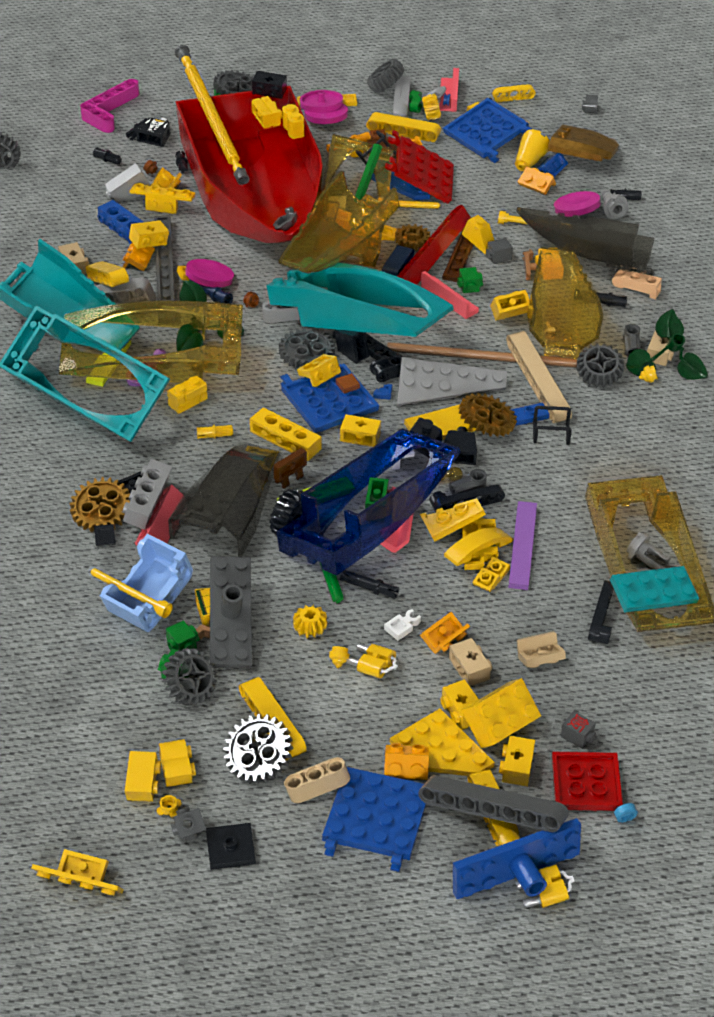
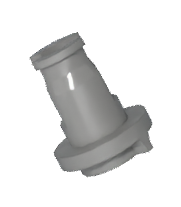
(614, 205)
(640, 548)

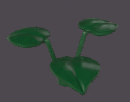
(669, 327)
(188, 336)

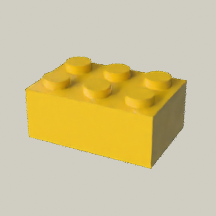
(501, 713)

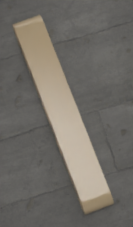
(537, 374)

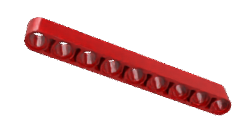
(435, 245)

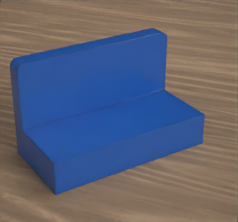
(553, 164)

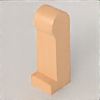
(638, 282)

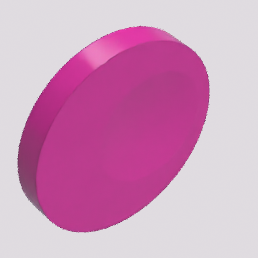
(321, 101)
(327, 117)
(577, 203)
(209, 273)

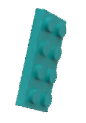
(654, 589)

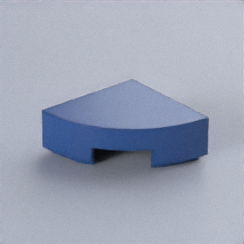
(384, 392)

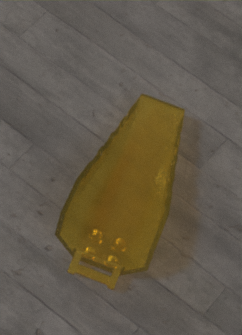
(337, 227)
(562, 306)

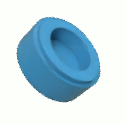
(626, 812)

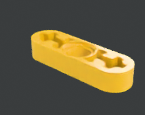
(519, 96)

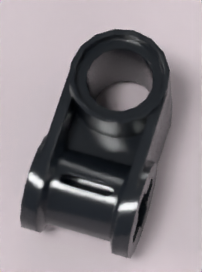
(388, 368)

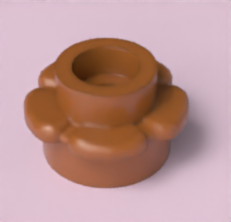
(150, 167)
(251, 299)

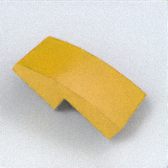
(491, 575)

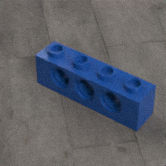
(117, 218)

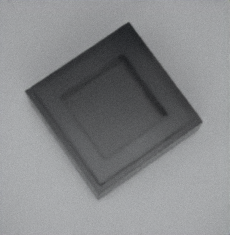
(104, 535)

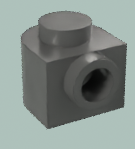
(590, 104)

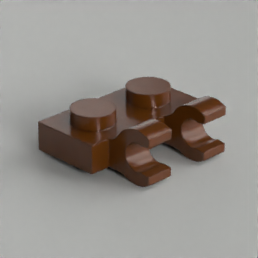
(289, 465)

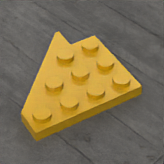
(449, 746)

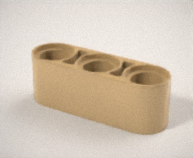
(317, 780)

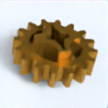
(412, 236)

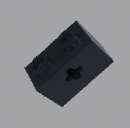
(269, 84)

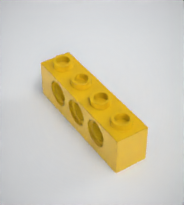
(285, 433)

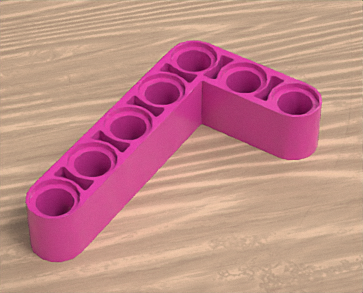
(96, 110)

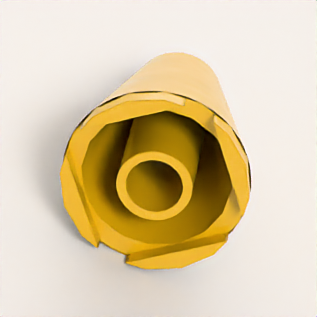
(531, 149)

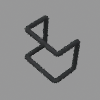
(382, 138)
(535, 428)

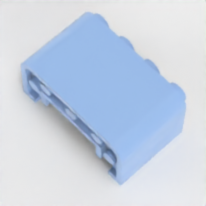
(158, 574)

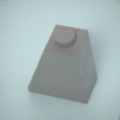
(120, 186)

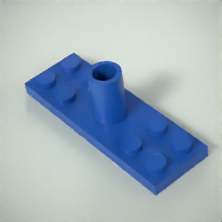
(517, 860)

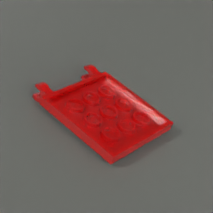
(421, 168)

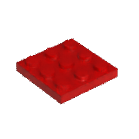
(587, 780)

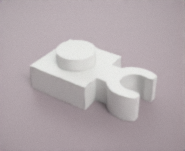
(401, 626)

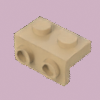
(539, 650)

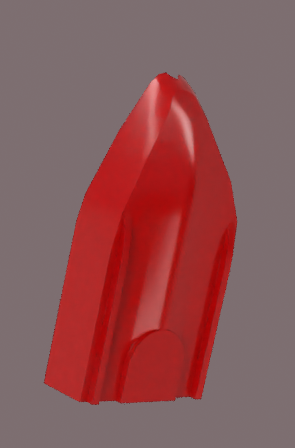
(280, 168)

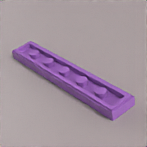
(522, 545)

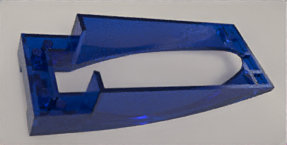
(377, 522)

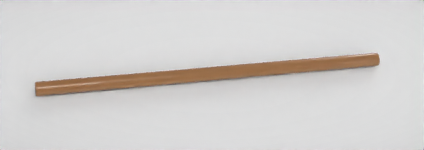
(476, 354)

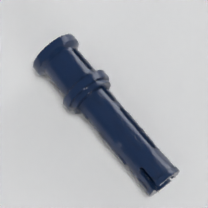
(217, 294)

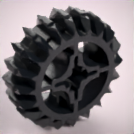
(286, 509)

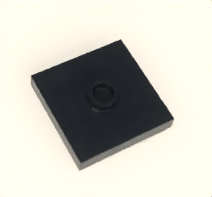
(230, 846)

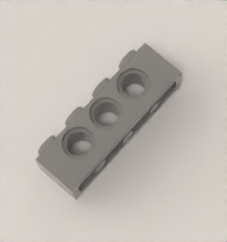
(147, 493)

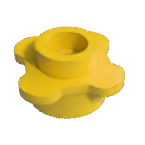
(166, 801)

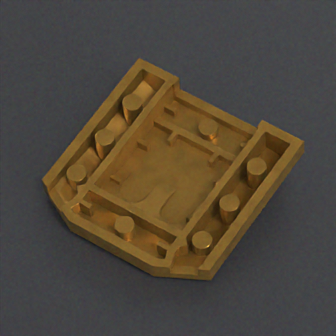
(582, 143)

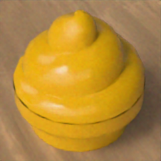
(648, 374)
(339, 655)

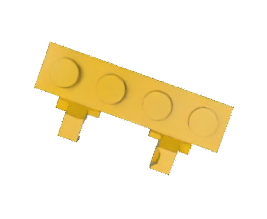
(483, 555)

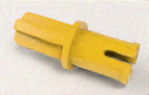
(214, 431)

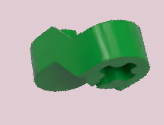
(415, 101)

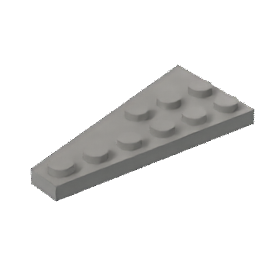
(438, 381)

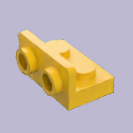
(166, 179)
(320, 369)

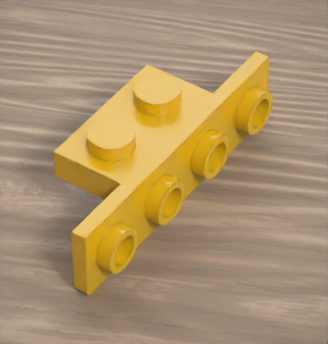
(160, 198)
(80, 868)

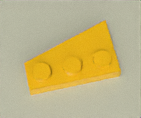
(448, 521)

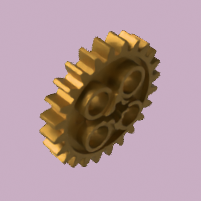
(487, 414)
(100, 504)

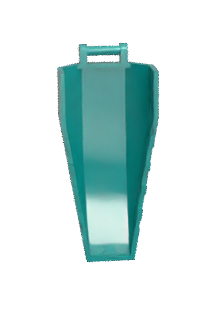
(60, 289)

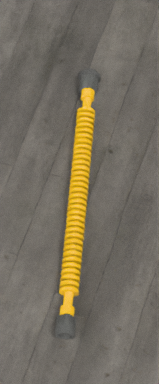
(212, 114)

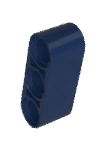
(398, 260)

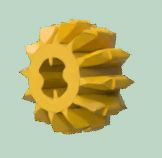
(431, 107)
(310, 621)

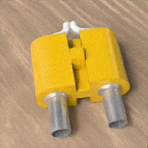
(375, 661)
(555, 890)

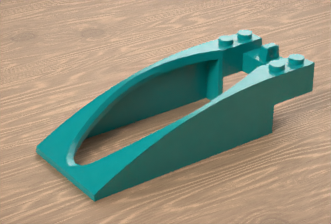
(352, 297)
(26, 342)

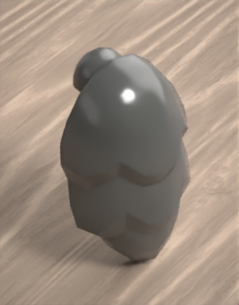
(286, 221)

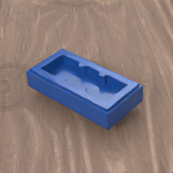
(526, 414)

